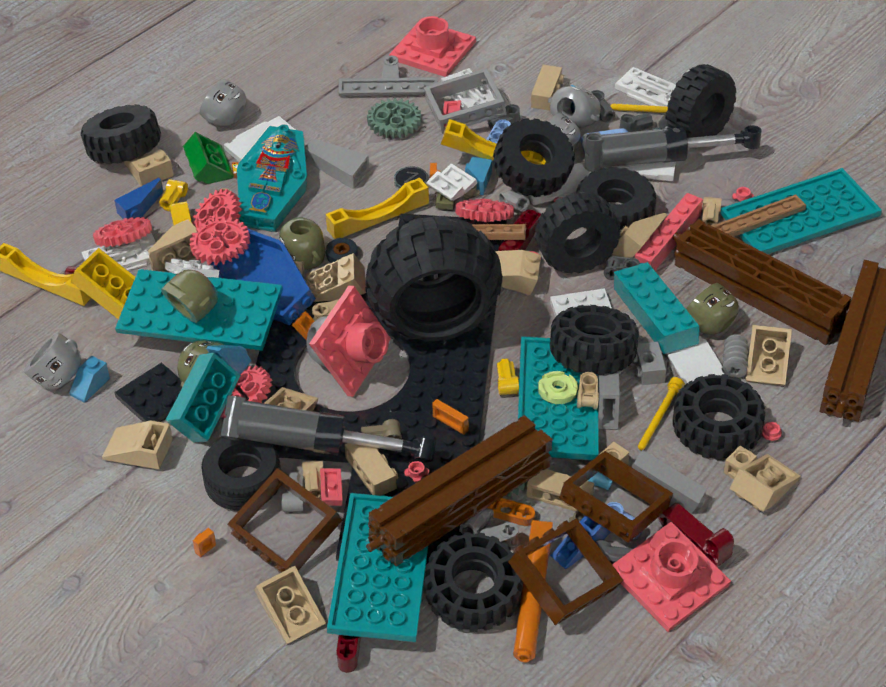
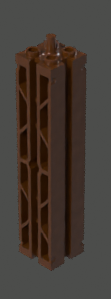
(762, 281)
(857, 346)
(458, 490)

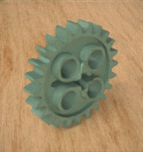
(394, 118)

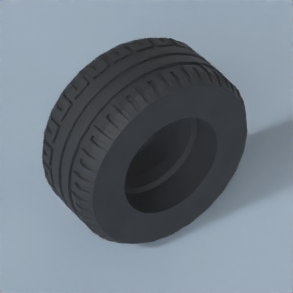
(230, 454)

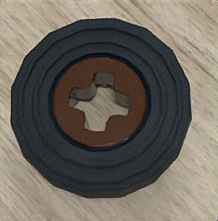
(334, 249)

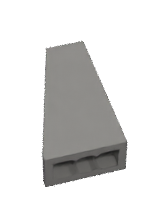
(338, 162)
(608, 401)
(686, 491)

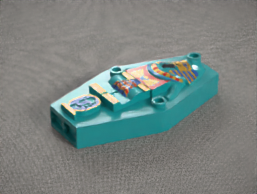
(272, 178)

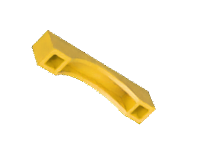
(462, 138)
(409, 197)
(20, 266)

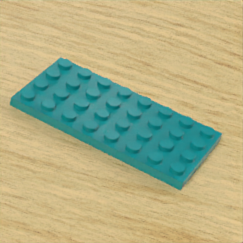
(831, 204)
(238, 319)
(570, 427)
(369, 592)

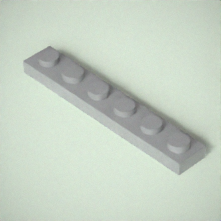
(384, 86)

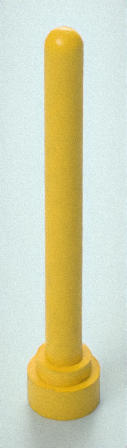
(639, 108)
(674, 387)

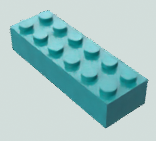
(656, 307)

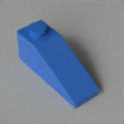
(139, 201)
(567, 552)

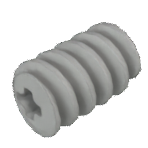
(735, 356)

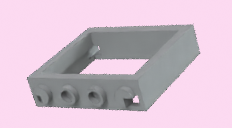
(470, 115)

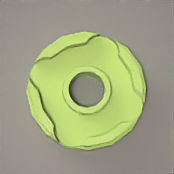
(554, 395)

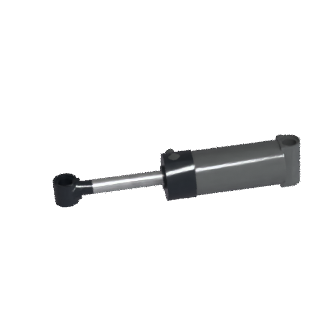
(655, 146)
(307, 430)

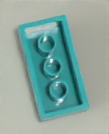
(203, 397)

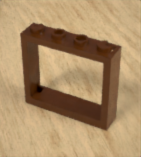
(629, 479)
(308, 546)
(542, 591)

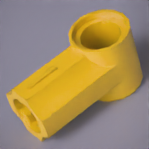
(174, 191)
(507, 381)

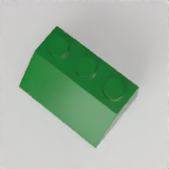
(207, 159)

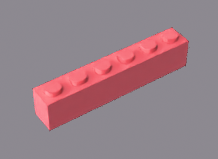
(661, 241)

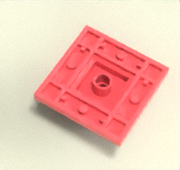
(433, 46)
(350, 341)
(670, 576)

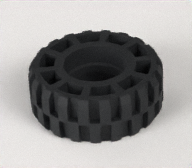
(702, 101)
(120, 134)
(540, 138)
(622, 187)
(569, 215)
(594, 339)
(721, 395)
(468, 609)

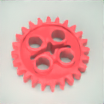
(220, 205)
(484, 210)
(122, 231)
(212, 249)
(254, 383)

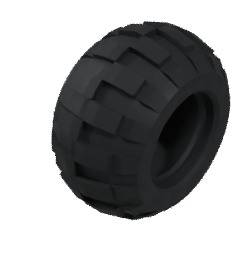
(438, 306)

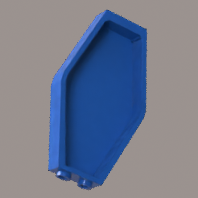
(271, 263)

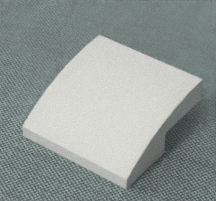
(452, 182)

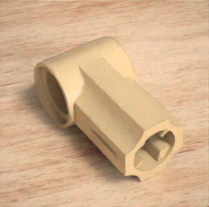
(710, 210)
(311, 476)

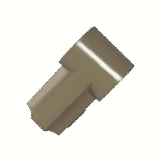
(389, 428)

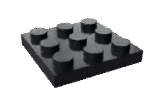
(151, 394)

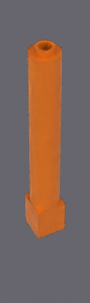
(530, 609)

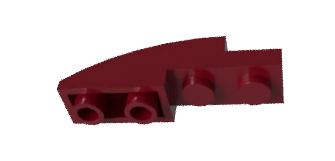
(529, 218)

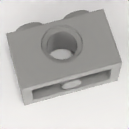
(650, 364)

